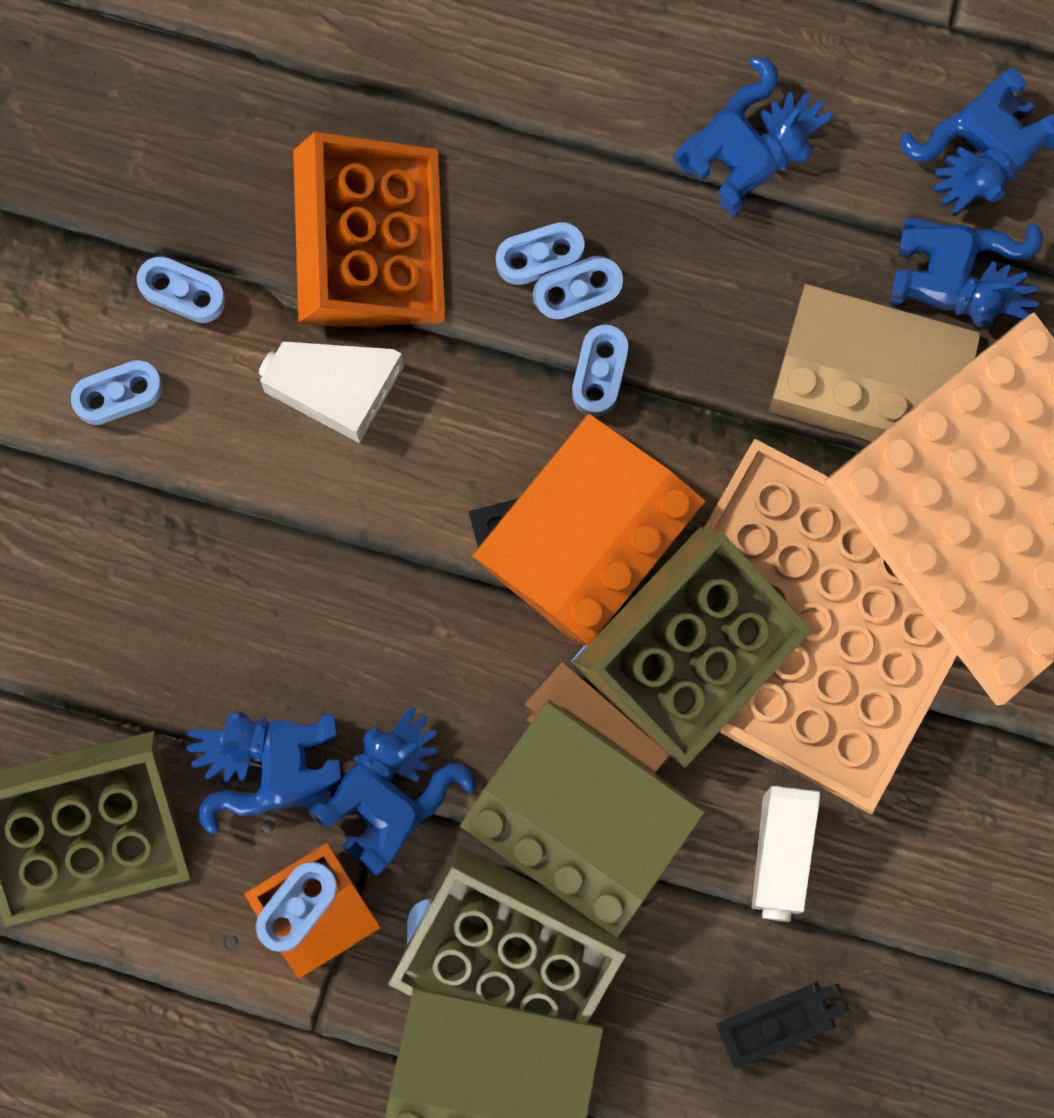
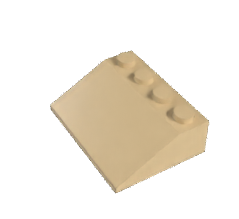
(863, 363)

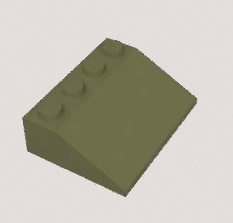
(693, 645)
(582, 818)
(87, 829)
(508, 944)
(491, 1061)

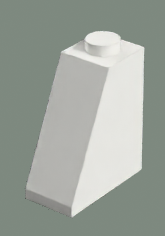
(332, 382)
(784, 852)

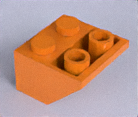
(339, 928)

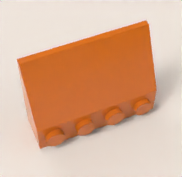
(367, 232)
(588, 530)

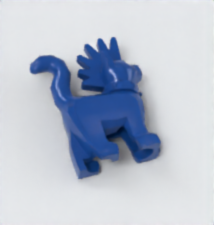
(995, 132)
(739, 145)
(951, 260)
(285, 773)
(382, 806)

